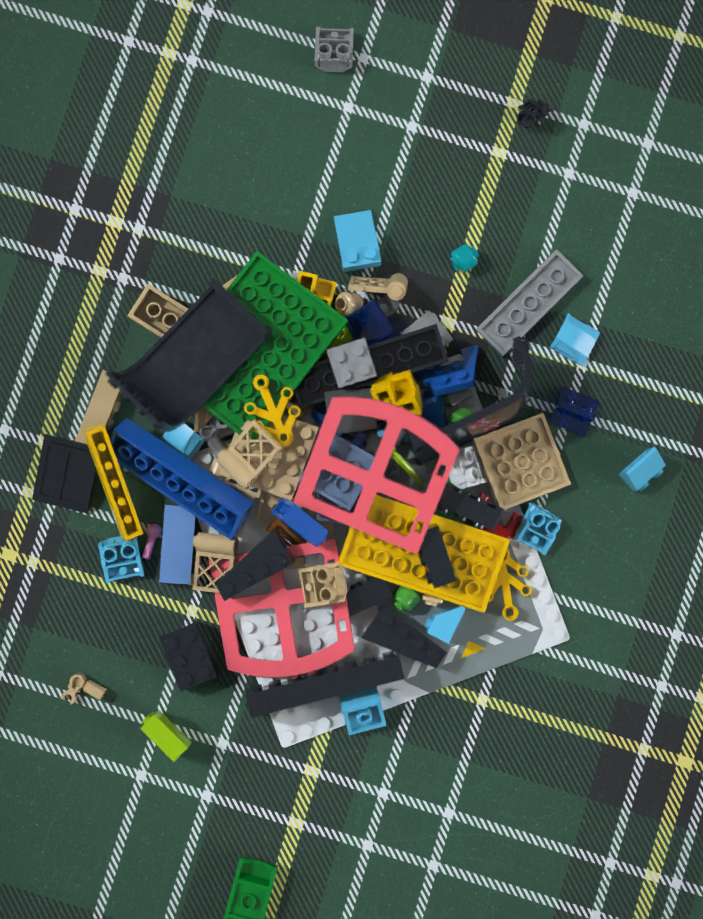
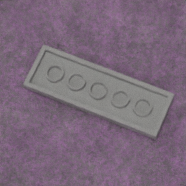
(529, 302)

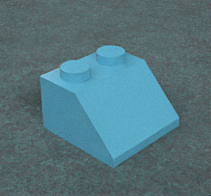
(642, 469)
(444, 623)
(362, 710)

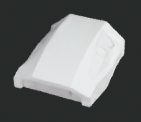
(467, 469)

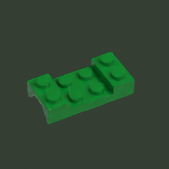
(251, 889)

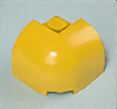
(320, 287)
(399, 391)

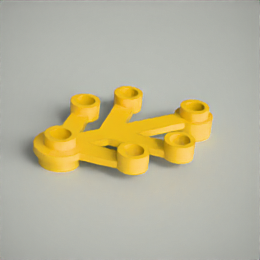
(274, 413)
(504, 579)

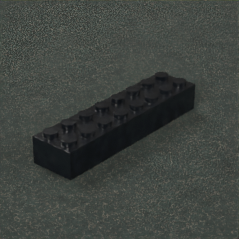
(406, 352)
(324, 685)

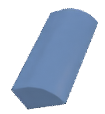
(177, 545)

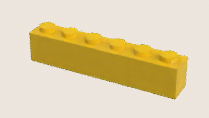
(112, 481)

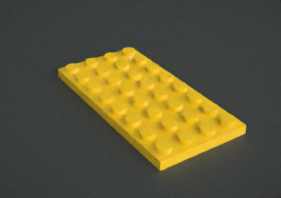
(472, 553)

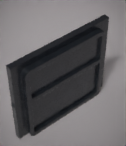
(65, 474)

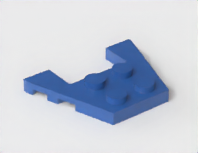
(453, 376)

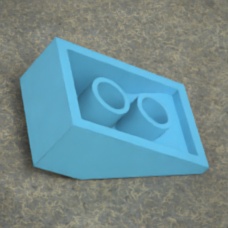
(357, 241)

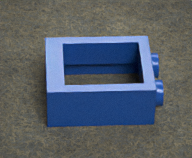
(300, 522)

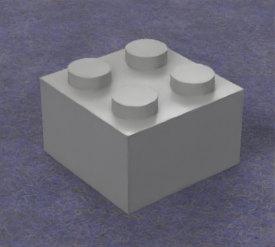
(352, 363)

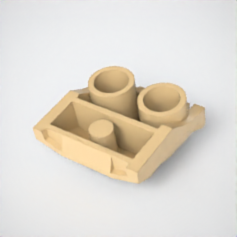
(323, 584)

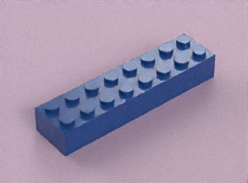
(180, 479)

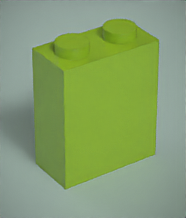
(165, 735)

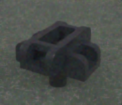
(532, 112)

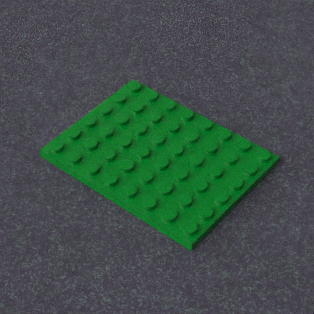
(301, 334)

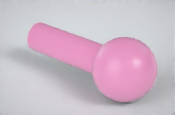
(153, 531)

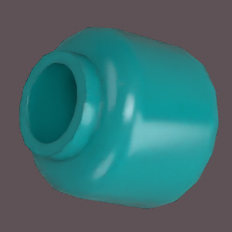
(464, 258)

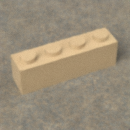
(101, 407)

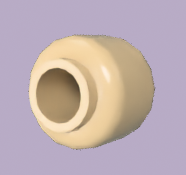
(348, 303)

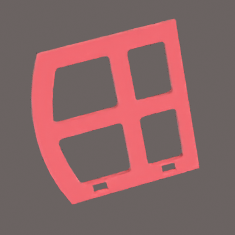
(374, 479)
(280, 599)

